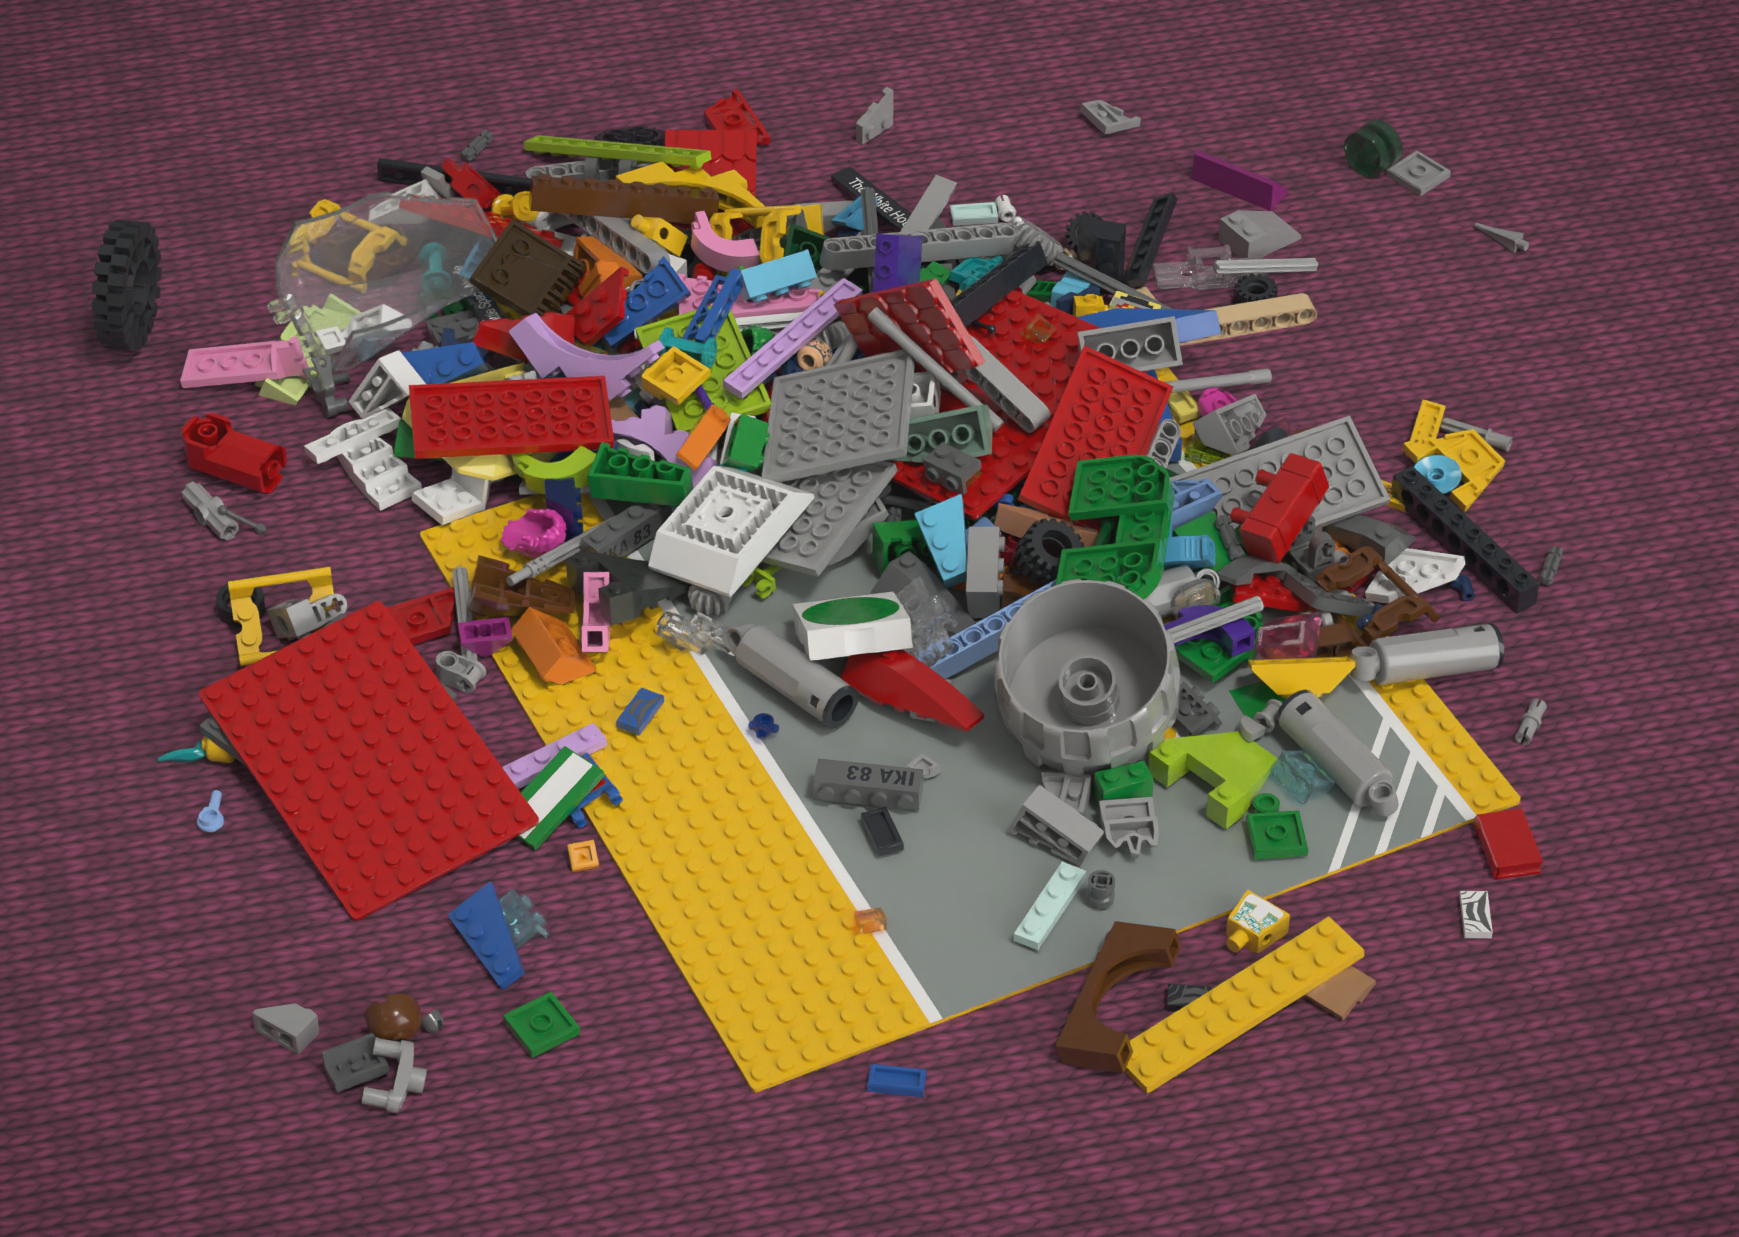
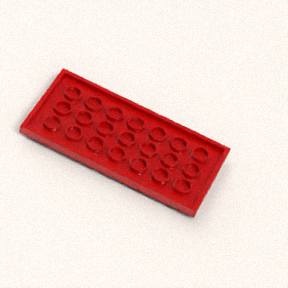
(1101, 415)
(510, 416)

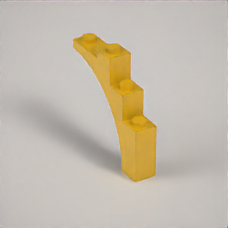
(729, 185)

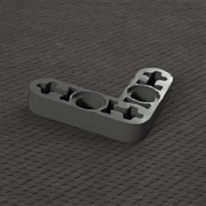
(1326, 601)

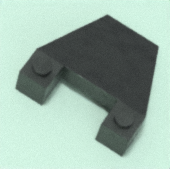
(630, 585)

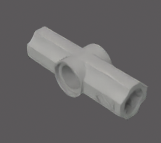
(207, 512)

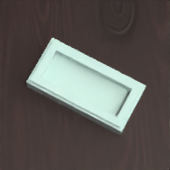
(974, 213)

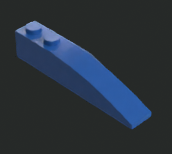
(1189, 323)

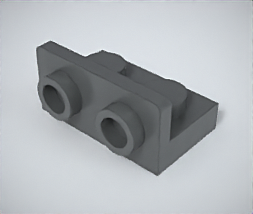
(1194, 712)

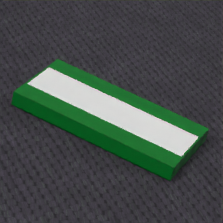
(558, 792)

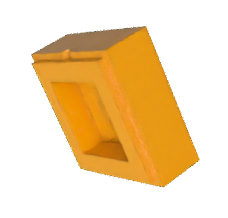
(583, 856)

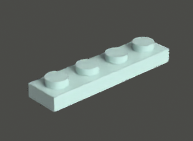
(1050, 905)

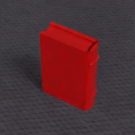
(1508, 844)

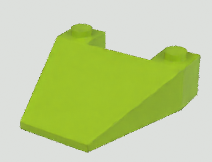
(1223, 761)

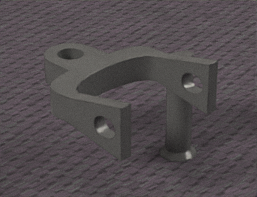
(324, 386)

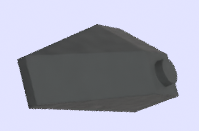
(1363, 531)
(903, 572)

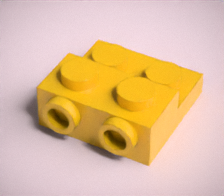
(674, 376)

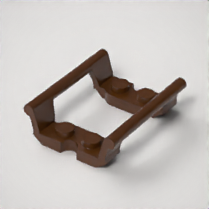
(1385, 619)

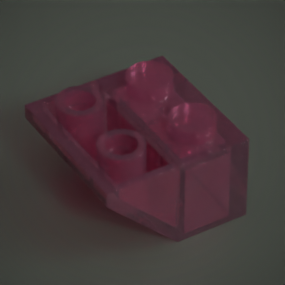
(1290, 637)

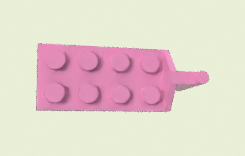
(243, 363)

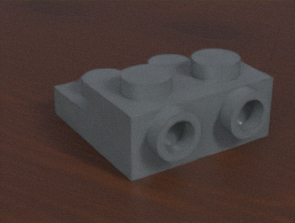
(462, 322)

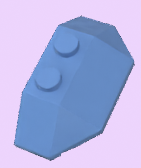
(1193, 500)

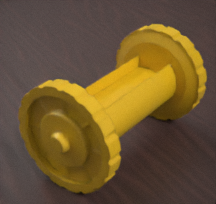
(514, 207)

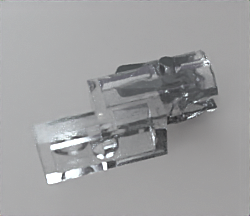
(694, 634)

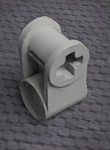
(458, 672)

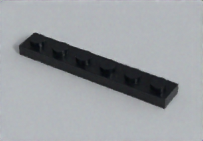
(1149, 241)

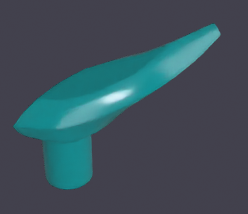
(185, 755)

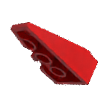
(496, 337)

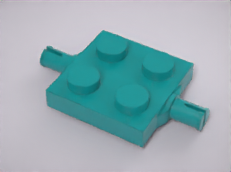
(973, 269)

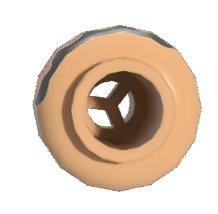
(813, 355)

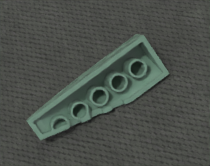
(963, 429)

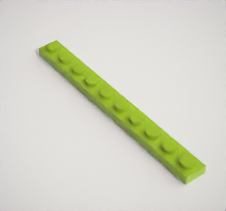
(615, 150)

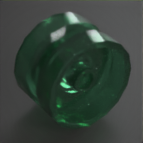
(1373, 148)

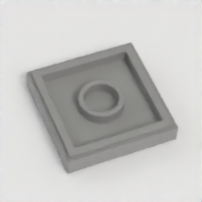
(1418, 173)

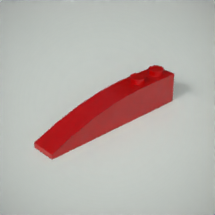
(910, 685)

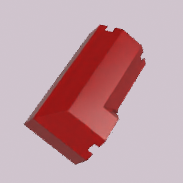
(232, 455)

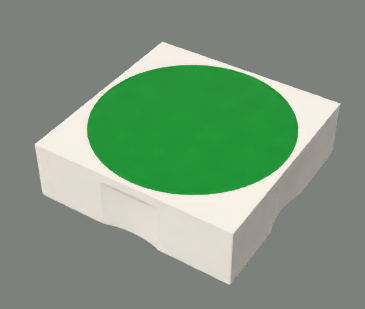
(852, 625)

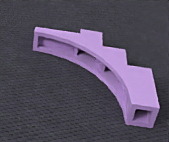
(553, 355)
(657, 433)

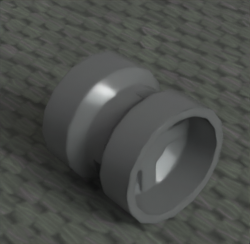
(1101, 889)

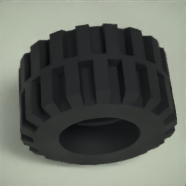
(1031, 549)

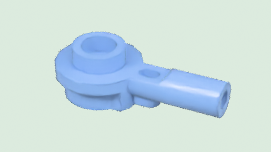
(210, 818)

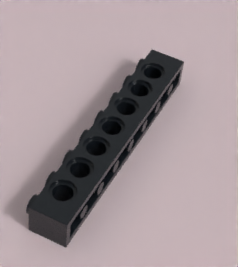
(1464, 538)

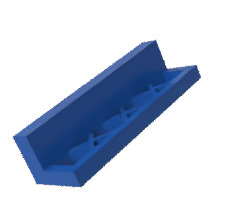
(720, 309)

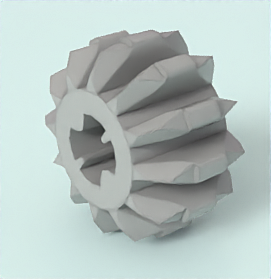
(707, 601)

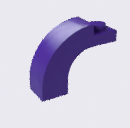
(1234, 636)

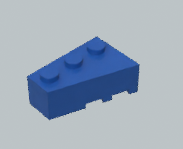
(447, 363)

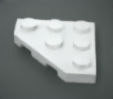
(1419, 570)

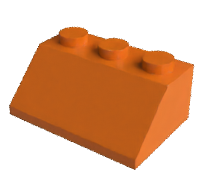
(551, 647)

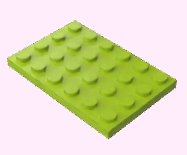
(730, 355)

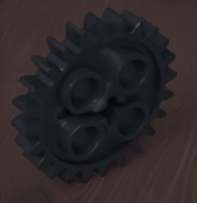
(634, 135)

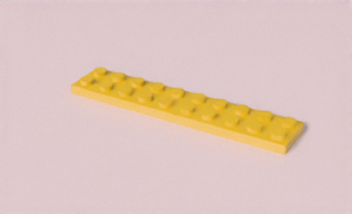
(1240, 1003)

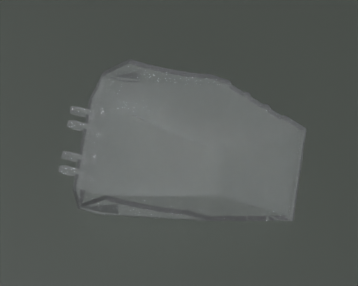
(377, 253)

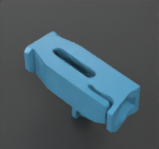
(1189, 551)

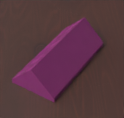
(1237, 181)

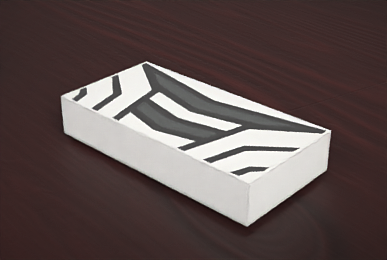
(1475, 914)

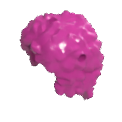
(535, 533)

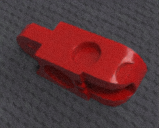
(470, 183)

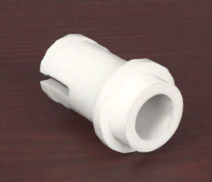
(1006, 210)

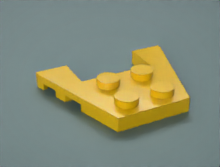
(1473, 454)

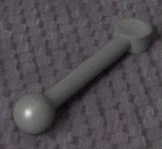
(260, 528)

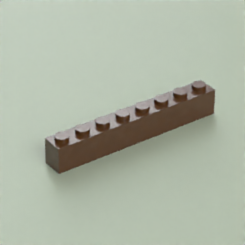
(620, 199)

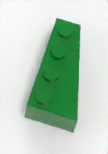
(637, 479)
(895, 539)

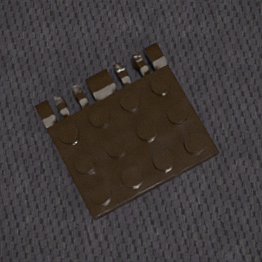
(527, 271)

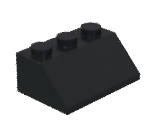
(1102, 247)

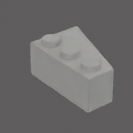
(1056, 825)

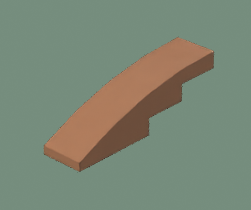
(1018, 520)

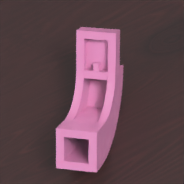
(720, 252)
(594, 628)

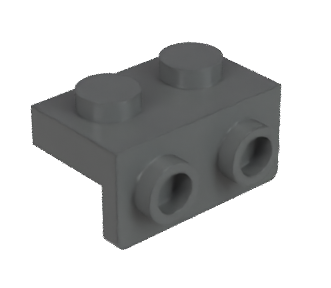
(950, 467)
(353, 1063)

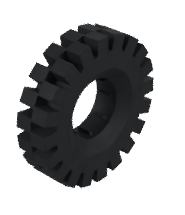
(126, 285)

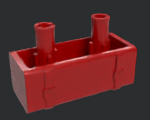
(1282, 507)

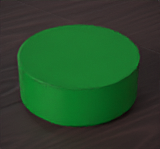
(1266, 803)

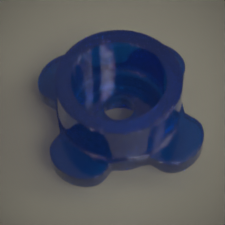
(763, 725)

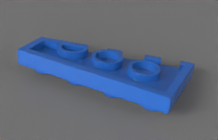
(651, 299)
(488, 934)

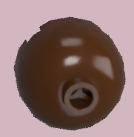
(394, 1019)

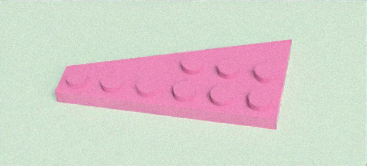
(794, 301)

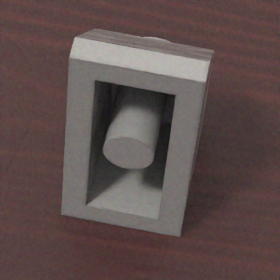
(287, 1025)

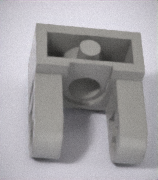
(299, 617)

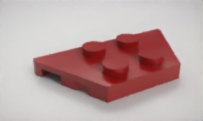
(735, 115)
(600, 309)
(1272, 594)
(425, 616)

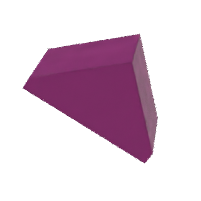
(485, 635)

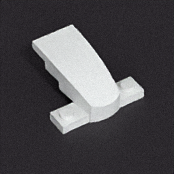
(368, 458)

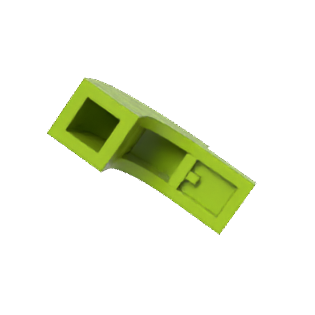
(535, 472)

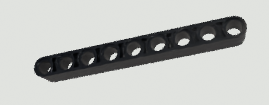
(999, 282)

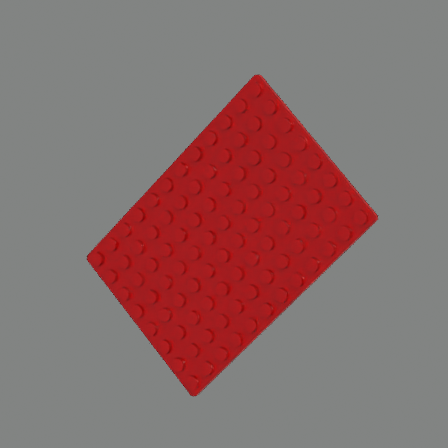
(1039, 367)
(368, 760)

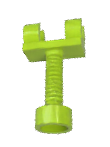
(764, 579)

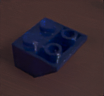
(562, 497)

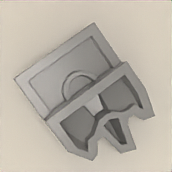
(1130, 823)

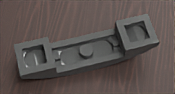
(1242, 570)

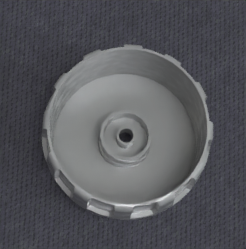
(1081, 638)

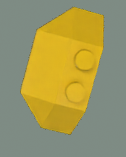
(1293, 675)

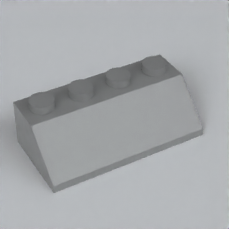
(1139, 344)

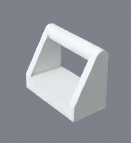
(373, 317)

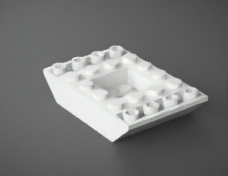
(720, 550)

